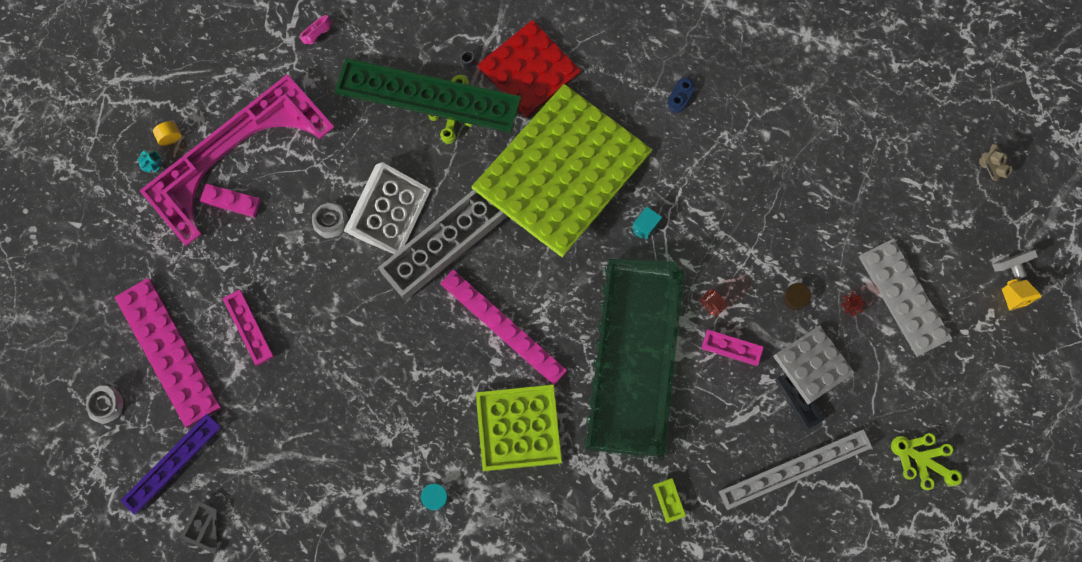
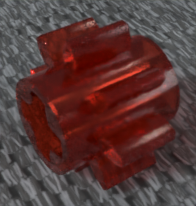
(857, 307)

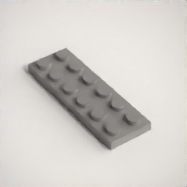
(905, 297)

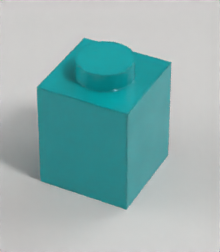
(646, 223)

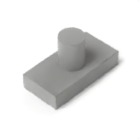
(1015, 263)

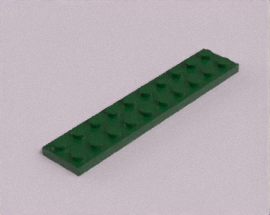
(428, 95)

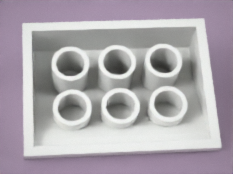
(387, 209)

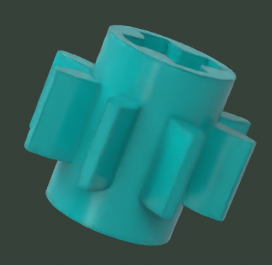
(150, 161)

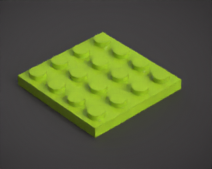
(518, 428)

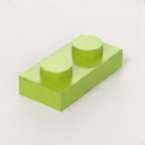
(669, 500)

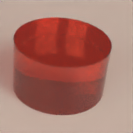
(713, 302)

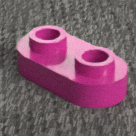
(320, 26)

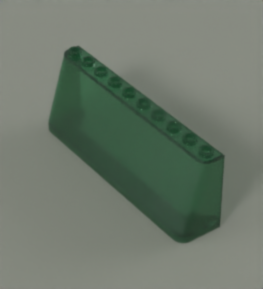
(635, 358)

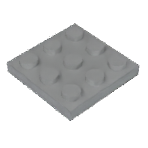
(813, 364)

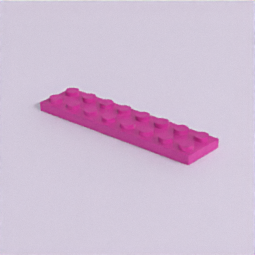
(167, 353)

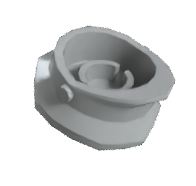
(329, 220)
(104, 404)

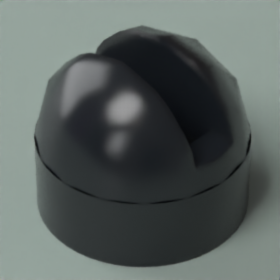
(468, 58)

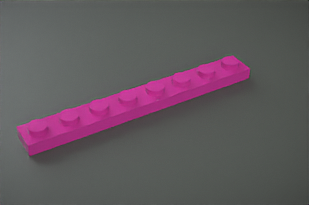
(503, 327)

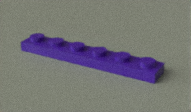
(171, 464)

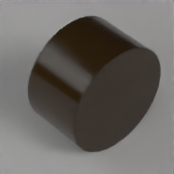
(797, 296)

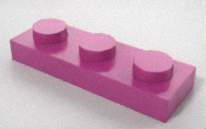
(230, 200)
(732, 347)

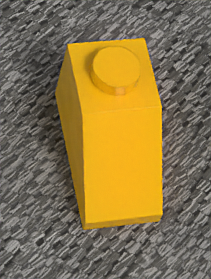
(1019, 294)

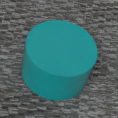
(434, 497)

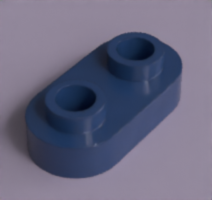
(682, 94)

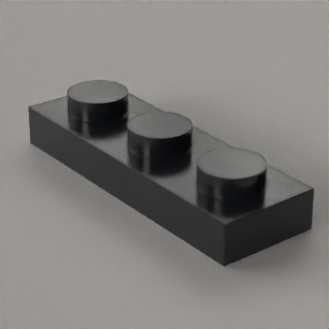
(806, 413)

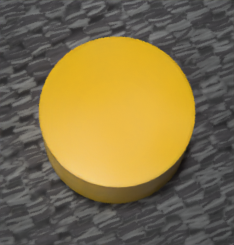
(167, 133)

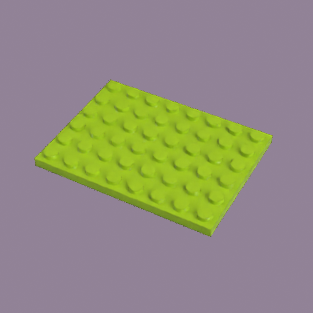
(562, 170)

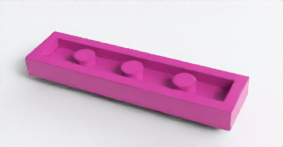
(248, 327)

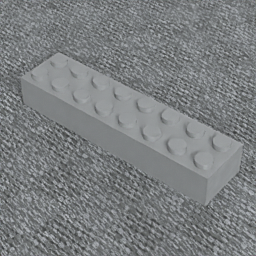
(440, 244)

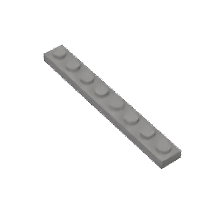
(795, 469)

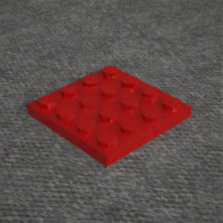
(529, 67)

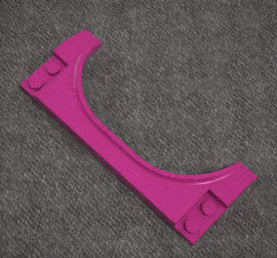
(175, 188)

